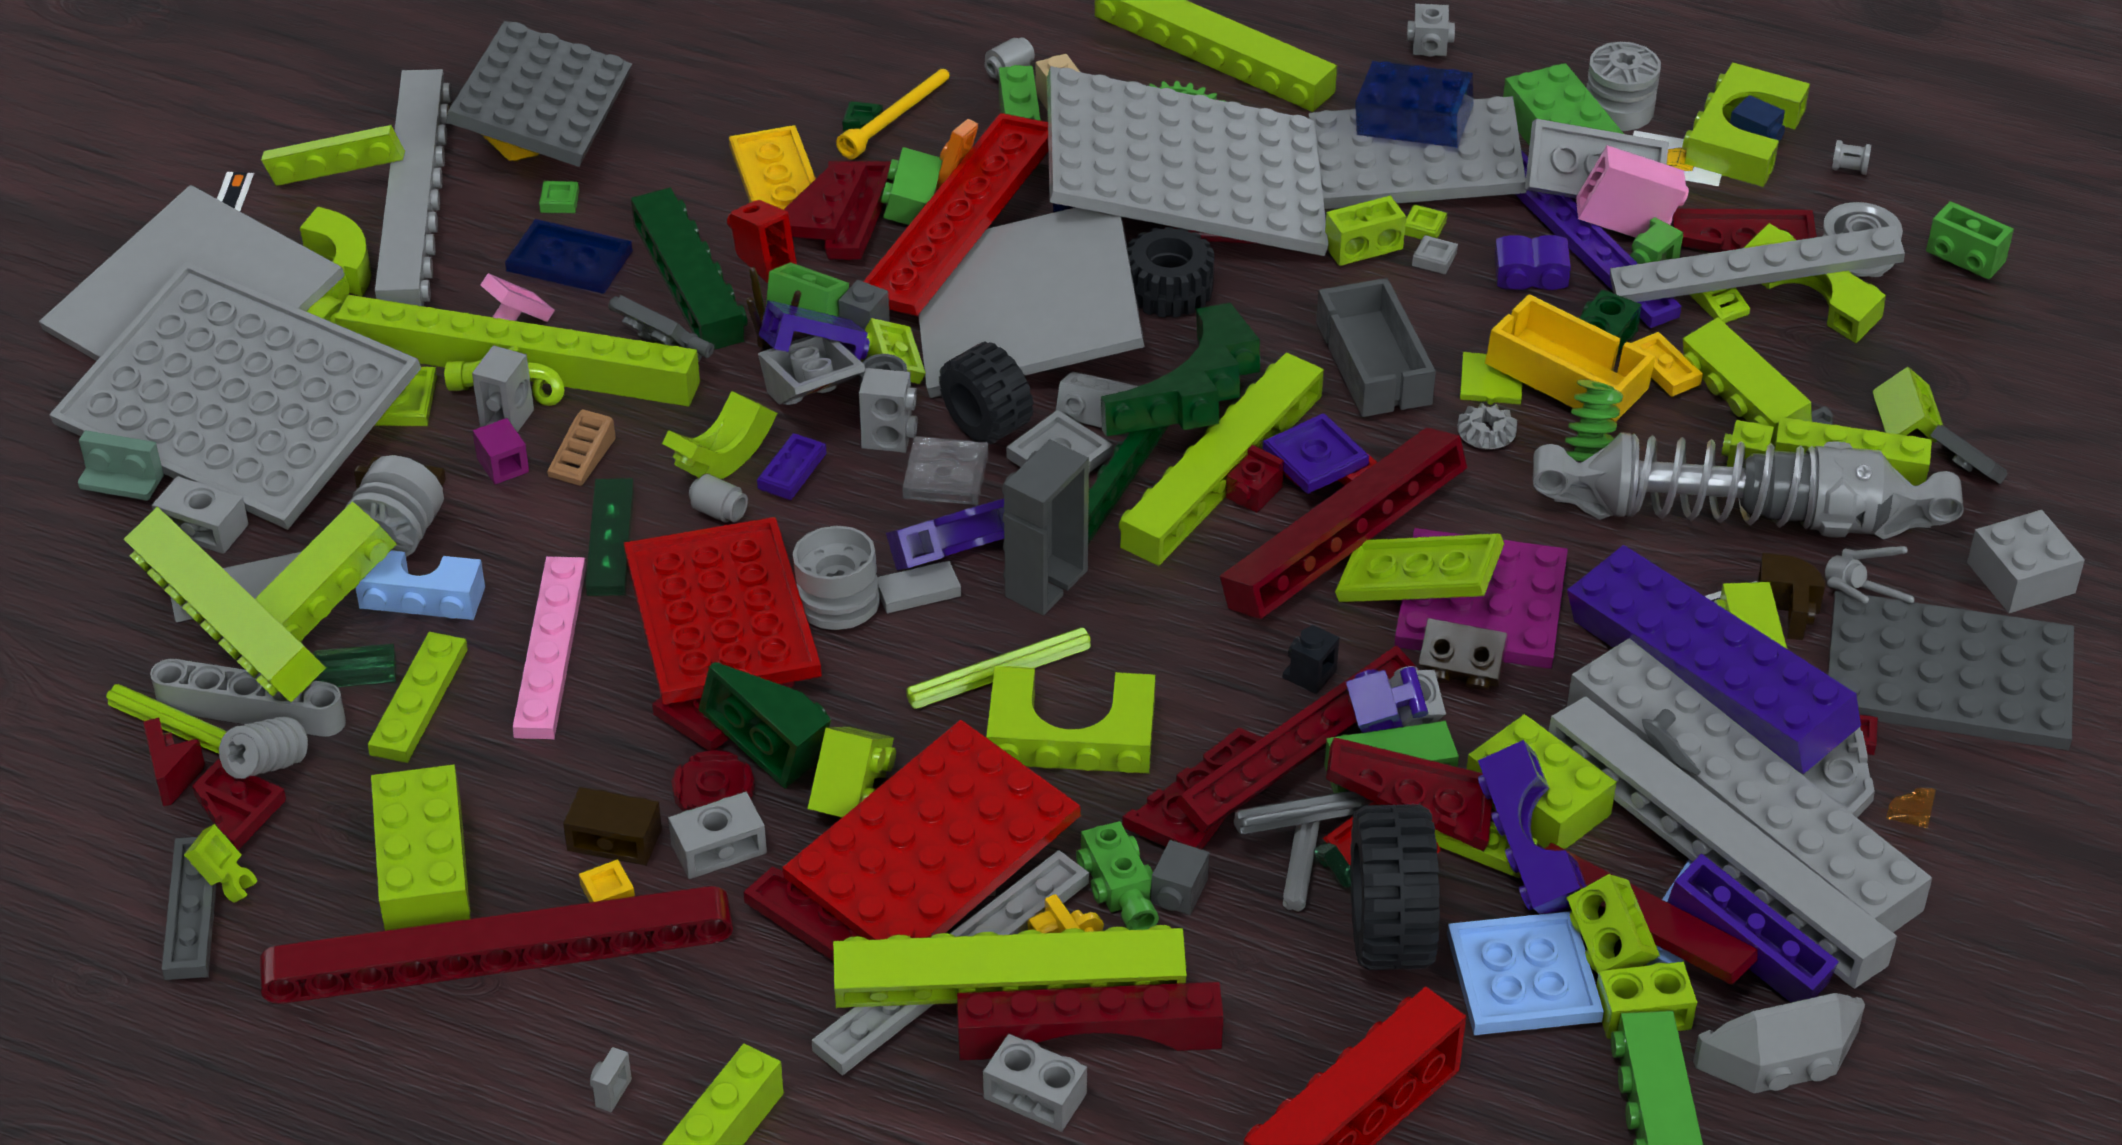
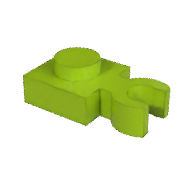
(217, 862)

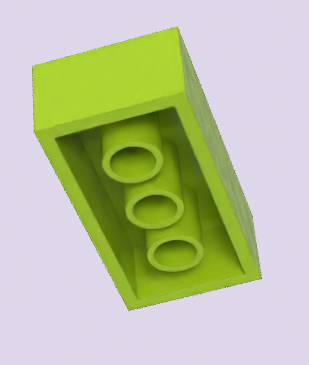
(420, 847)

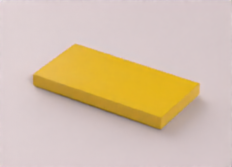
(772, 165)

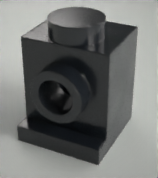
(1312, 658)

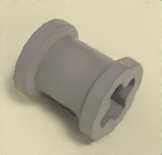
(1851, 157)

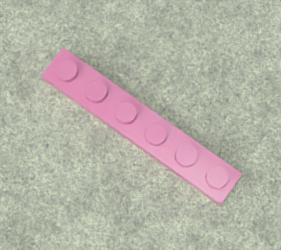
(549, 648)

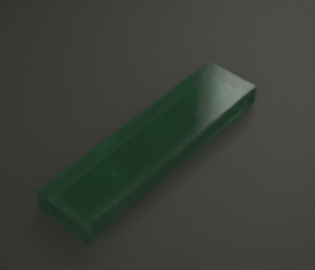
(609, 530)

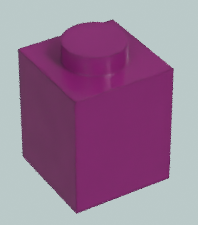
(500, 451)

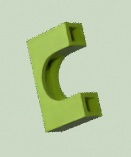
(1732, 151)
(1114, 744)

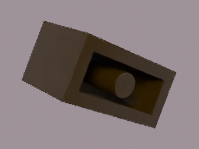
(612, 826)

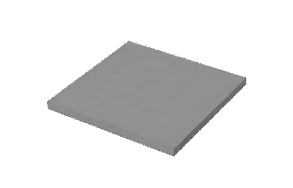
(195, 231)
(1041, 291)

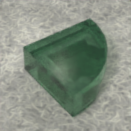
(1330, 856)

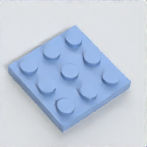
(1524, 973)

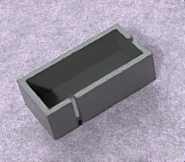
(1375, 347)
(1046, 526)

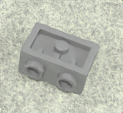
(1081, 396)

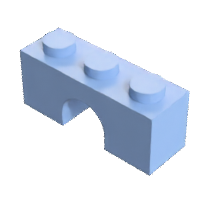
(448, 592)

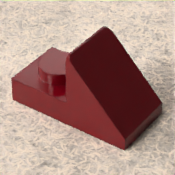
(173, 763)

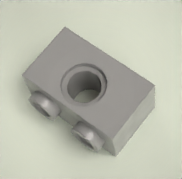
(503, 387)
(204, 513)
(717, 835)

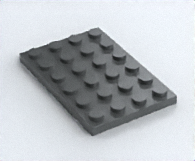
(540, 93)
(1955, 669)

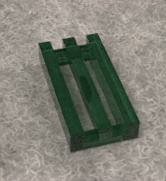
(354, 664)

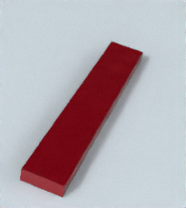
(1682, 932)

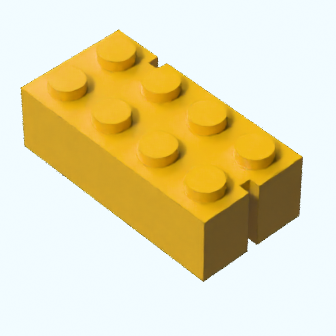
(1557, 349)

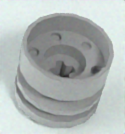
(1625, 82)
(400, 499)
(837, 577)

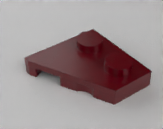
(236, 803)

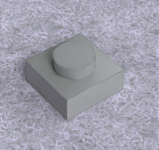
(610, 1079)

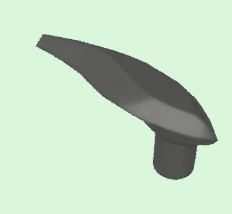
(1665, 743)

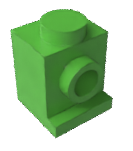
(1657, 243)

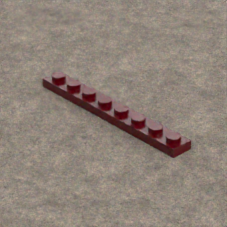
(1278, 751)

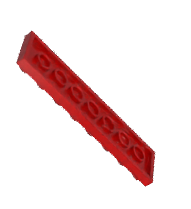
(960, 212)

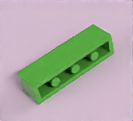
(1655, 1080)

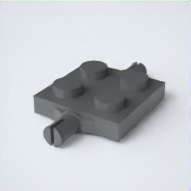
(658, 328)

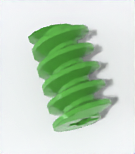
(1594, 420)

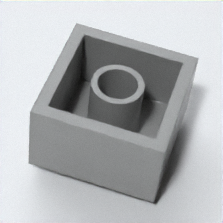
(2025, 561)

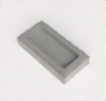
(918, 587)

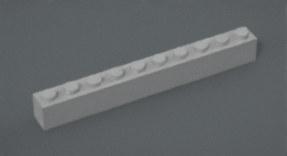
(414, 189)
(1702, 823)

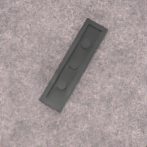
(188, 918)

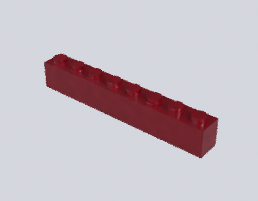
(1343, 522)

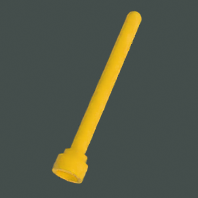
(854, 141)

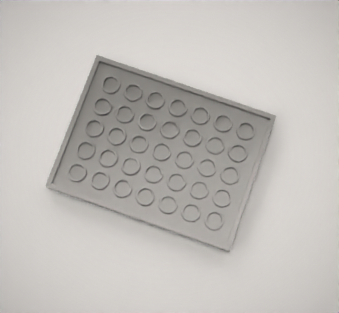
(1184, 161)
(239, 391)

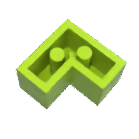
(848, 768)

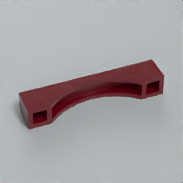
(1172, 1014)

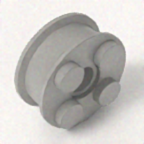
(1859, 217)

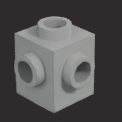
(1430, 30)

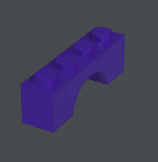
(947, 534)
(1516, 785)

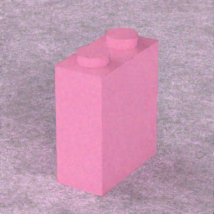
(1629, 192)

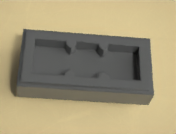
(1968, 456)

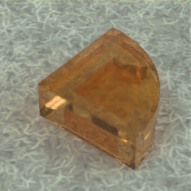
(1913, 807)

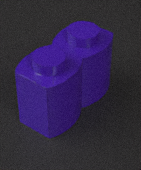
(1532, 262)

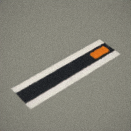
(235, 189)

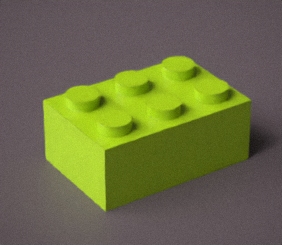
(1578, 791)

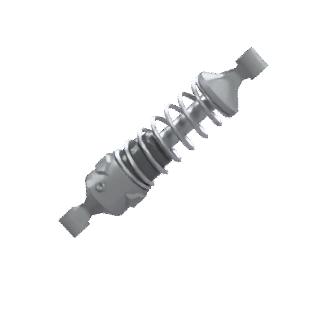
(1823, 489)

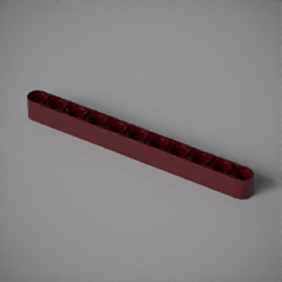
(494, 944)

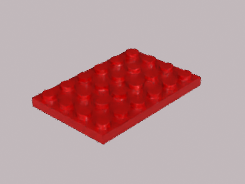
(721, 600)
(932, 839)

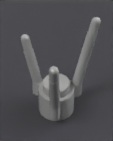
(1848, 573)

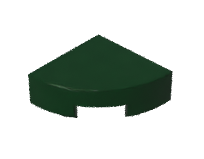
(860, 114)

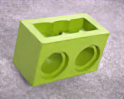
(1365, 230)
(1620, 921)
(1646, 990)

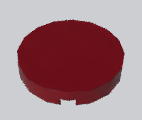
(710, 778)

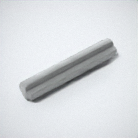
(1300, 866)

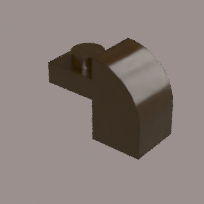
(1795, 588)

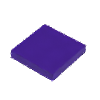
(1316, 453)

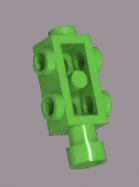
(1118, 874)

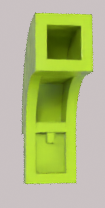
(343, 243)
(727, 442)

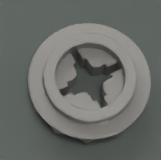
(1479, 435)

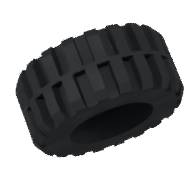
(1394, 887)

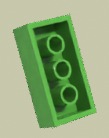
(1557, 97)

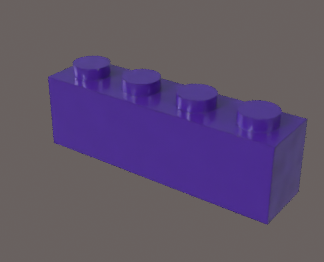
(1785, 955)

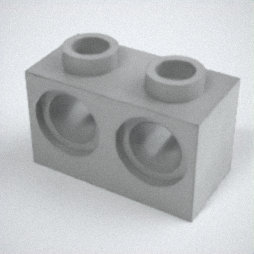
(887, 410)
(1035, 1082)

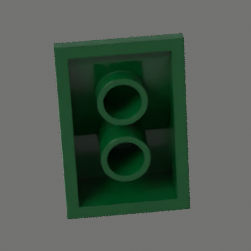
(765, 720)

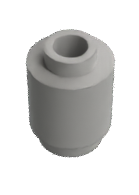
(1011, 52)
(718, 498)

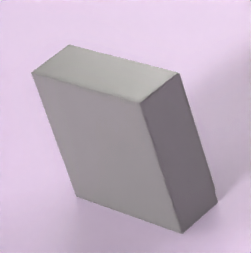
(1434, 254)

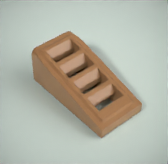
(588, 427)

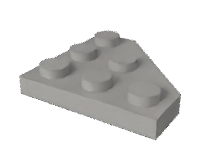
(1846, 774)

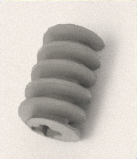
(263, 747)

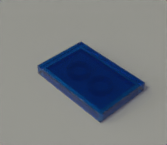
(569, 256)

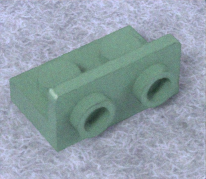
(119, 465)

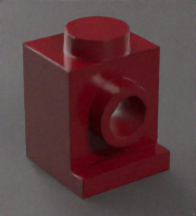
(1255, 479)

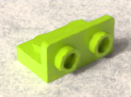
(898, 341)

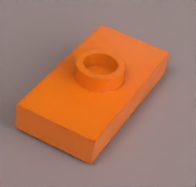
(956, 149)

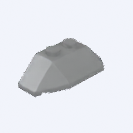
(1782, 1043)

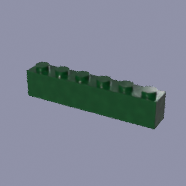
(688, 268)

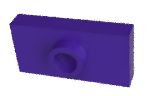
(791, 466)

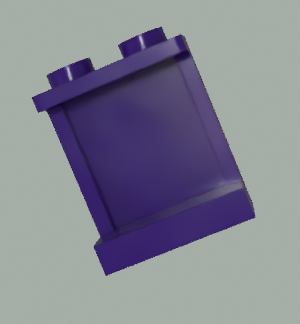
(783, 319)

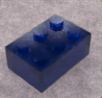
(1414, 103)

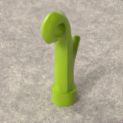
(459, 377)

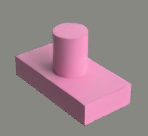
(515, 300)

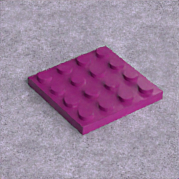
(1519, 601)

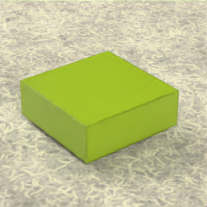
(1425, 222)

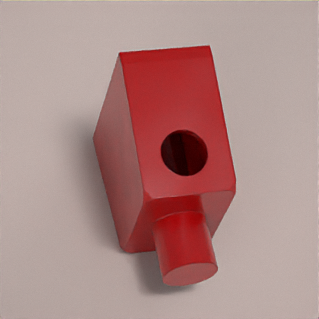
(762, 236)

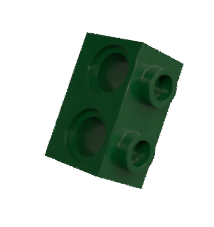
(1614, 315)

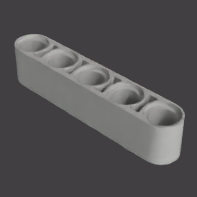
(238, 698)

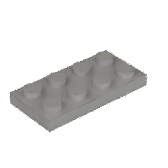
(1566, 154)

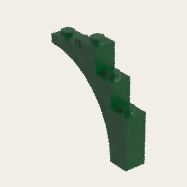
(1193, 389)

